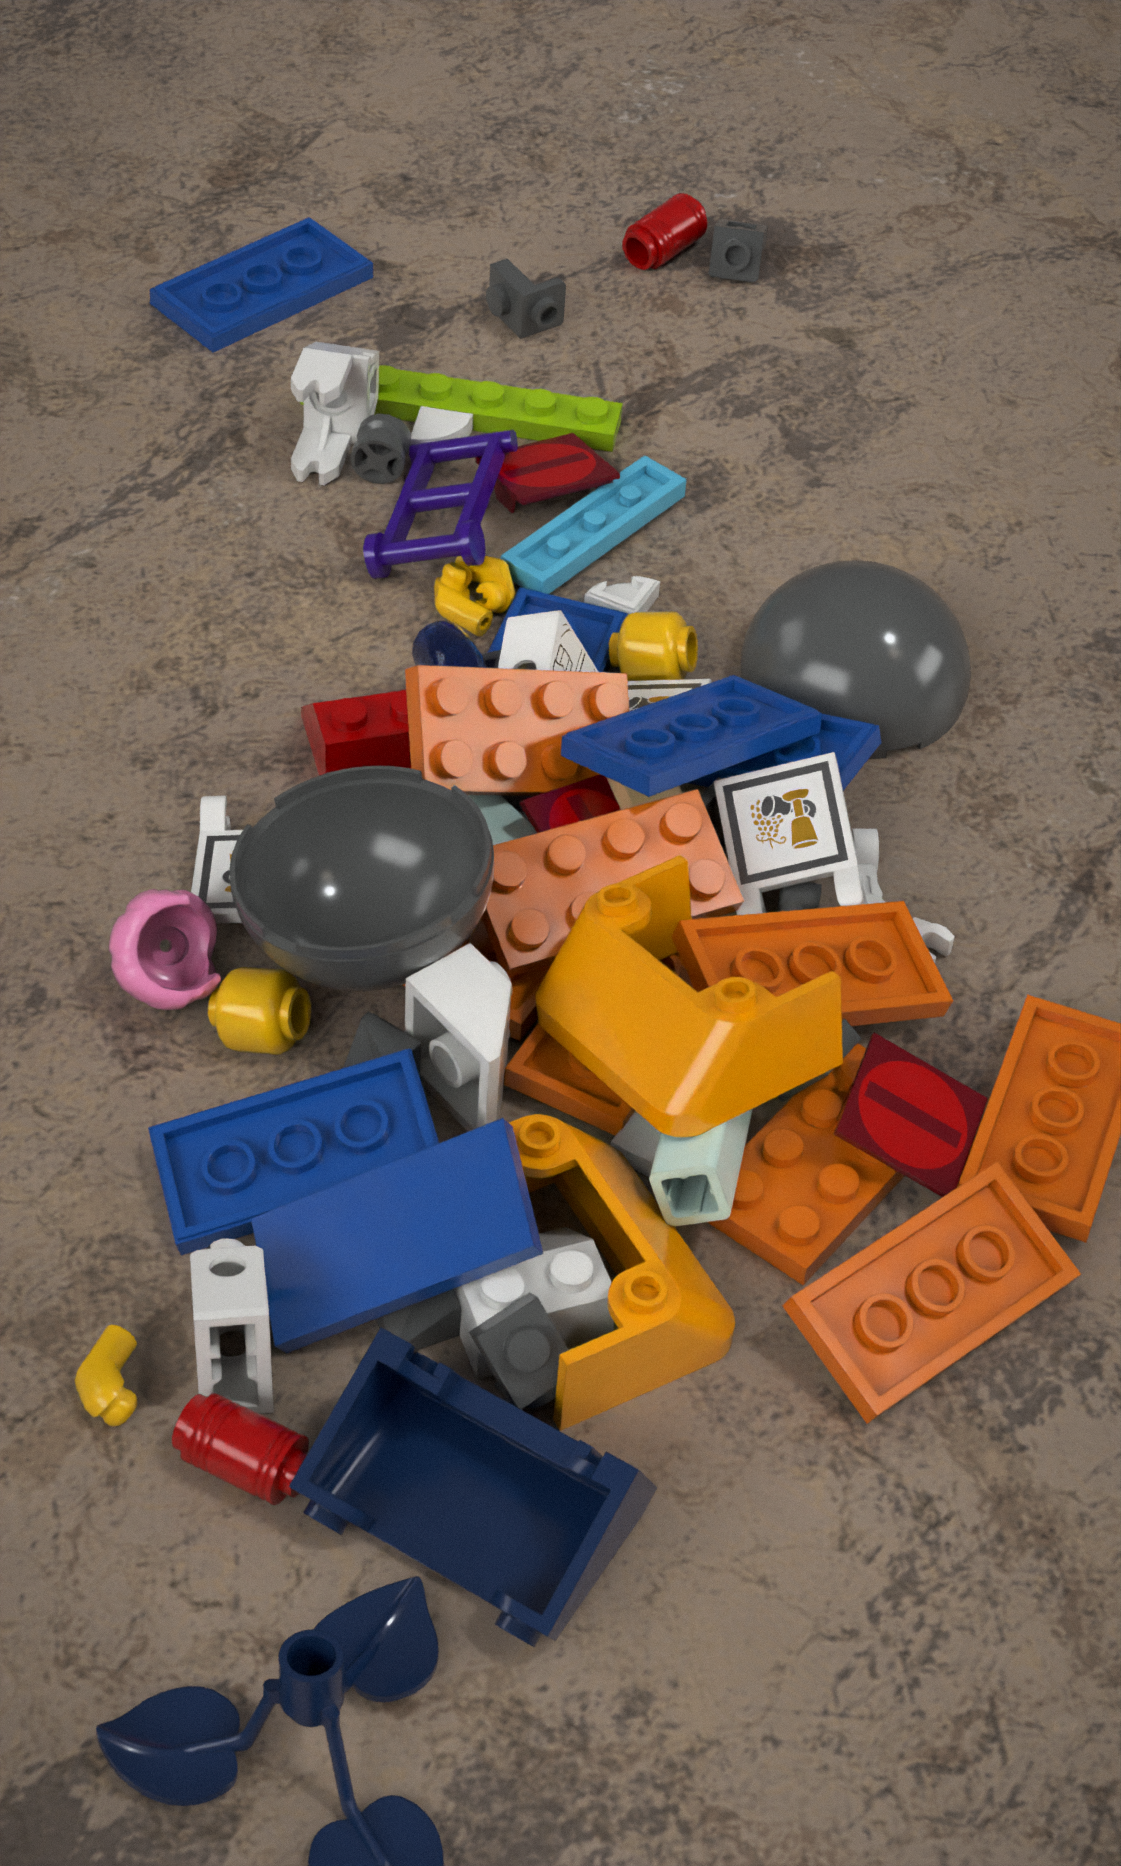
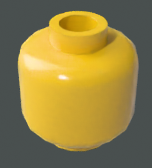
(654, 646)
(260, 1010)

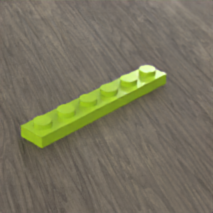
(497, 407)

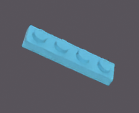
(594, 526)

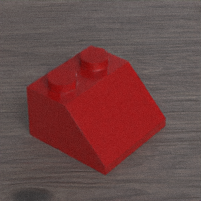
(359, 731)

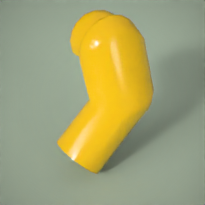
(494, 584)
(454, 601)
(100, 1379)

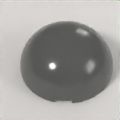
(863, 649)
(363, 876)

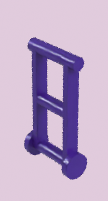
(468, 539)

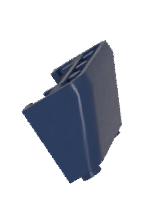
(471, 1487)

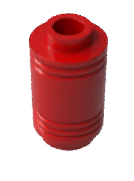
(665, 232)
(240, 1446)

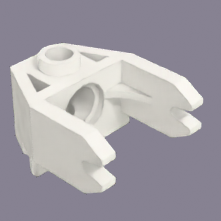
(338, 394)

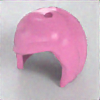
(169, 977)

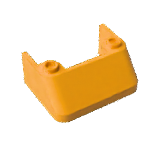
(657, 1041)
(660, 1299)

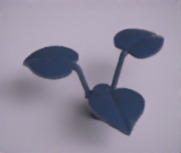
(185, 1738)

